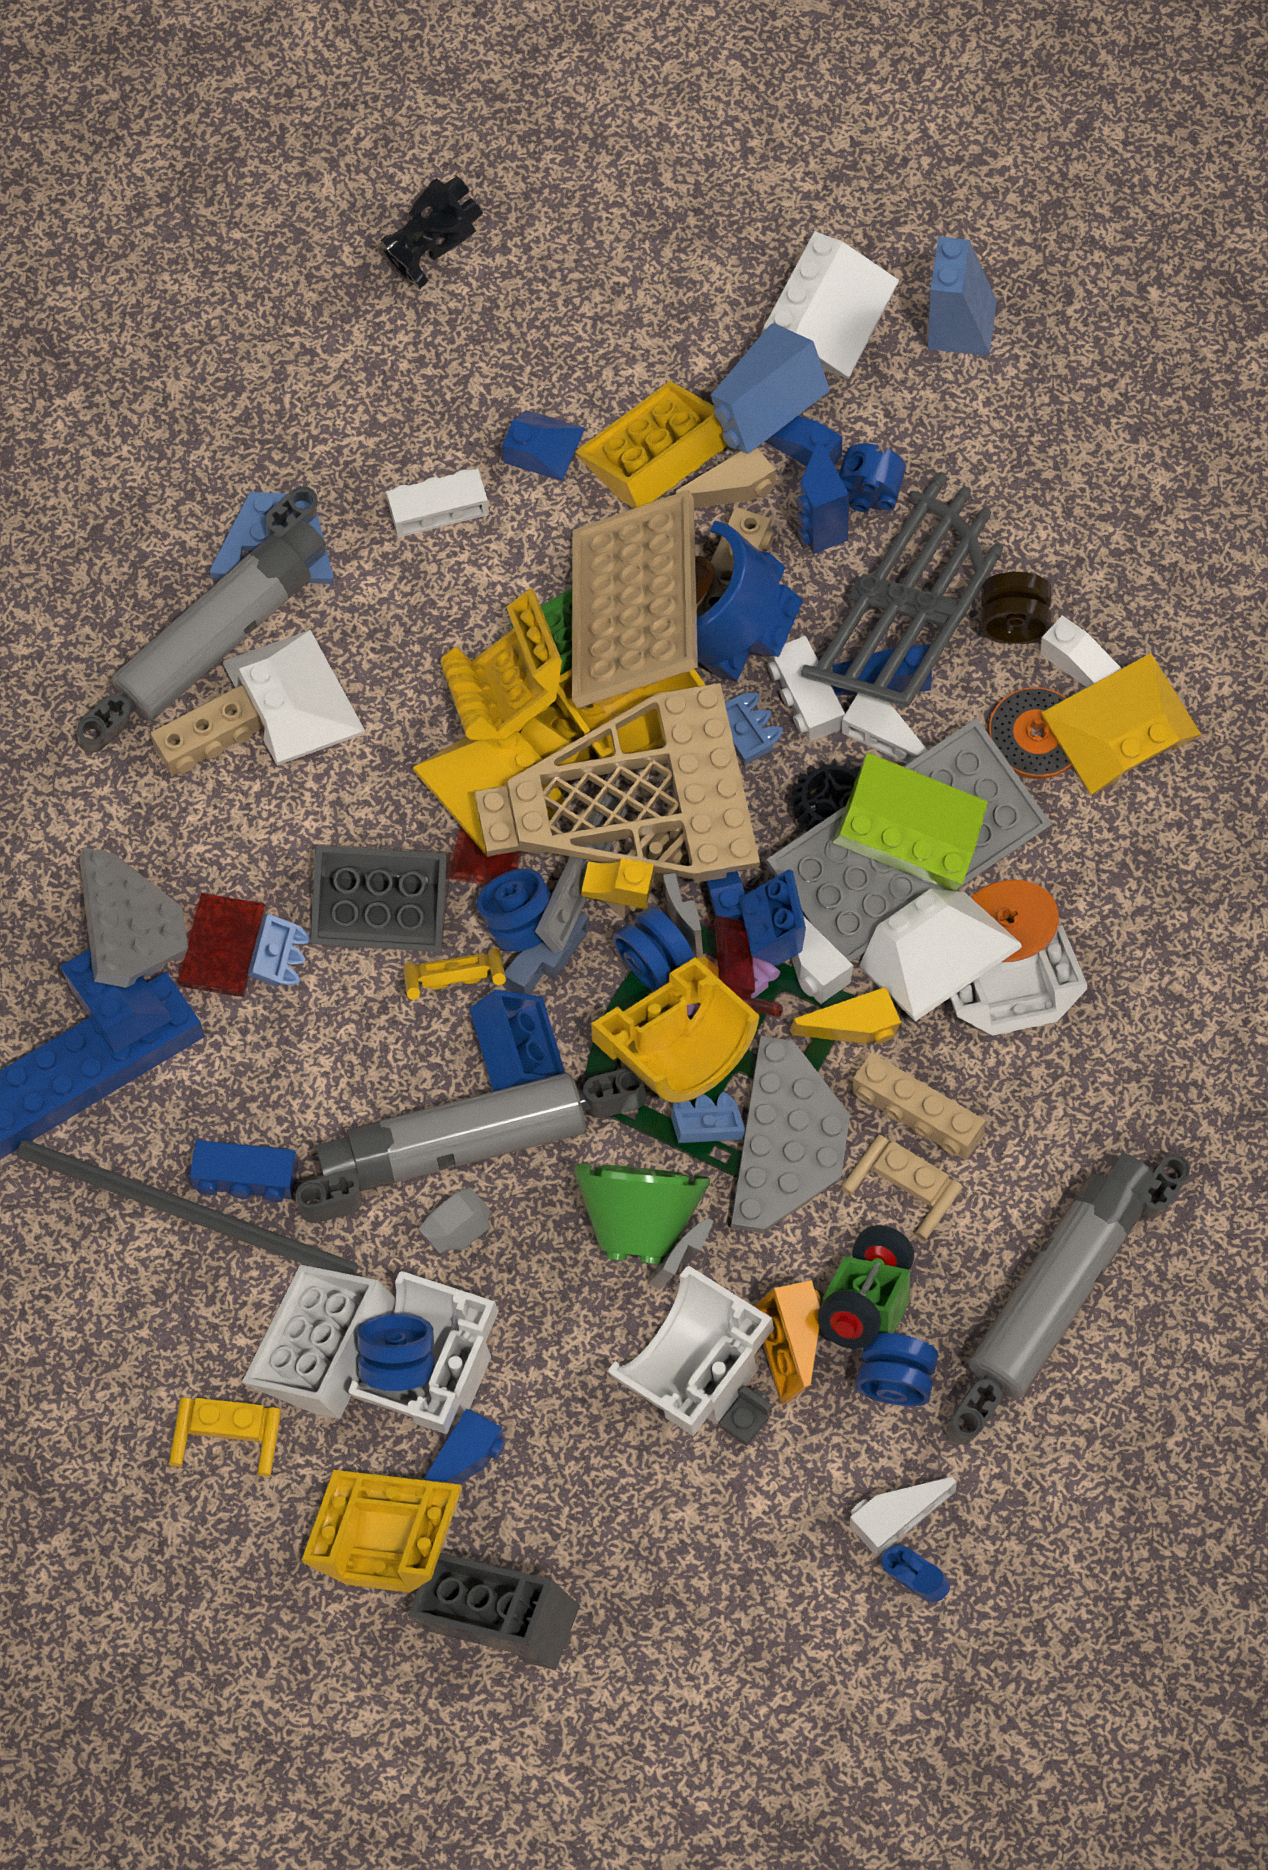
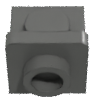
(747, 1415)

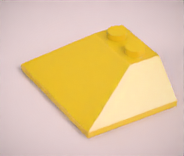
(1120, 723)
(477, 766)
(381, 1530)

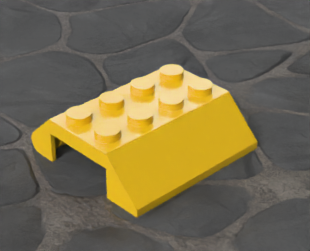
(508, 679)

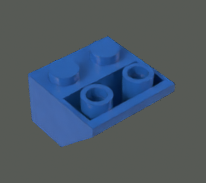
(774, 919)

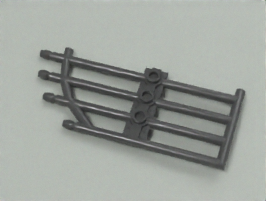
(909, 601)

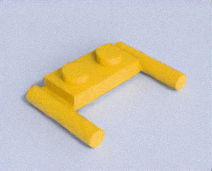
(463, 969)
(226, 1421)

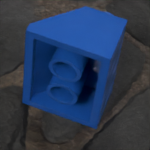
(822, 504)
(117, 1011)
(515, 1038)

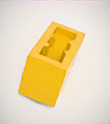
(619, 882)

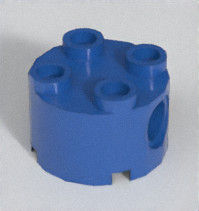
(872, 477)

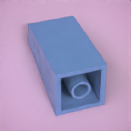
(960, 300)
(768, 388)

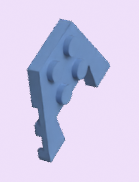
(250, 532)

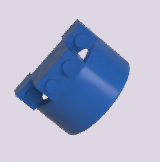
(751, 613)

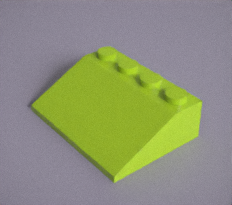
(911, 822)

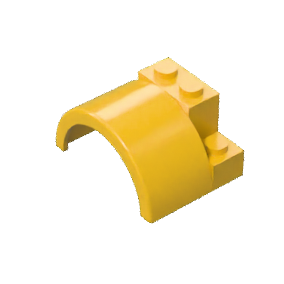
(636, 736)
(668, 1049)

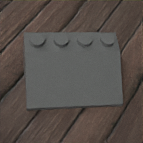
(380, 897)

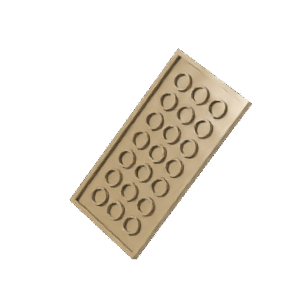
(633, 599)

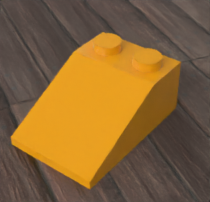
(794, 1337)

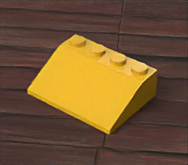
(654, 445)

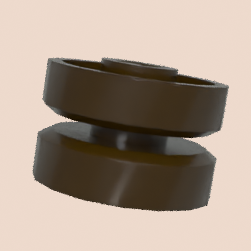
(1015, 608)

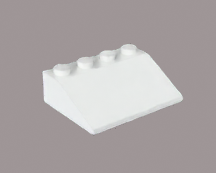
(834, 301)
(313, 1340)

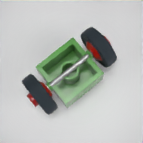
(868, 1289)

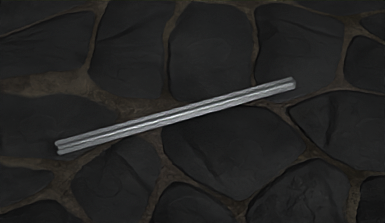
(184, 1208)

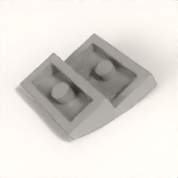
(683, 914)
(681, 1253)

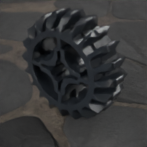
(810, 811)

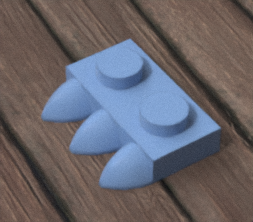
(747, 730)
(275, 951)
(708, 1121)

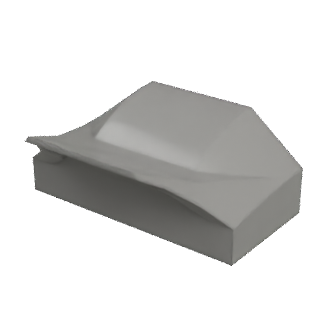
(456, 1222)

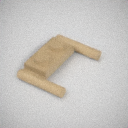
(909, 1174)

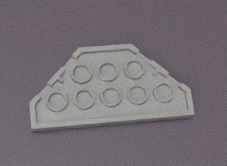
(128, 921)
(790, 1138)

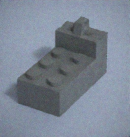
(496, 1609)

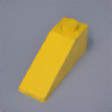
(853, 1020)

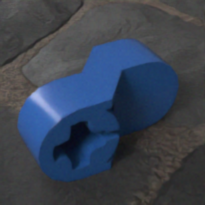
(930, 1580)

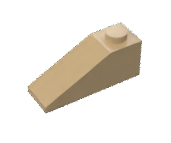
(733, 480)

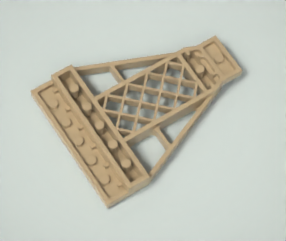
(703, 780)

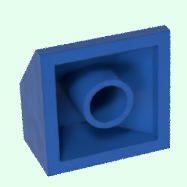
(541, 444)

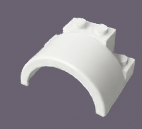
(459, 1350)
(698, 1354)

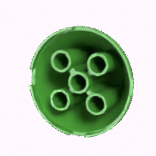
(638, 1208)

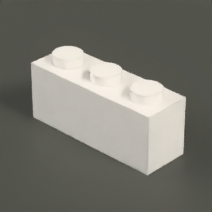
(437, 502)
(812, 701)

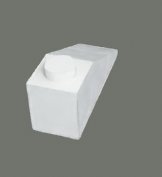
(1077, 653)
(881, 728)
(821, 966)
(896, 1512)

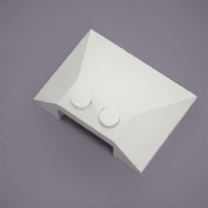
(295, 697)
(934, 949)
(1024, 991)

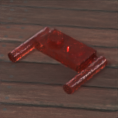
(736, 964)

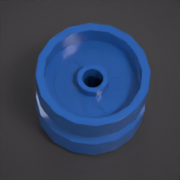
(514, 908)
(652, 947)
(395, 1352)
(897, 1370)

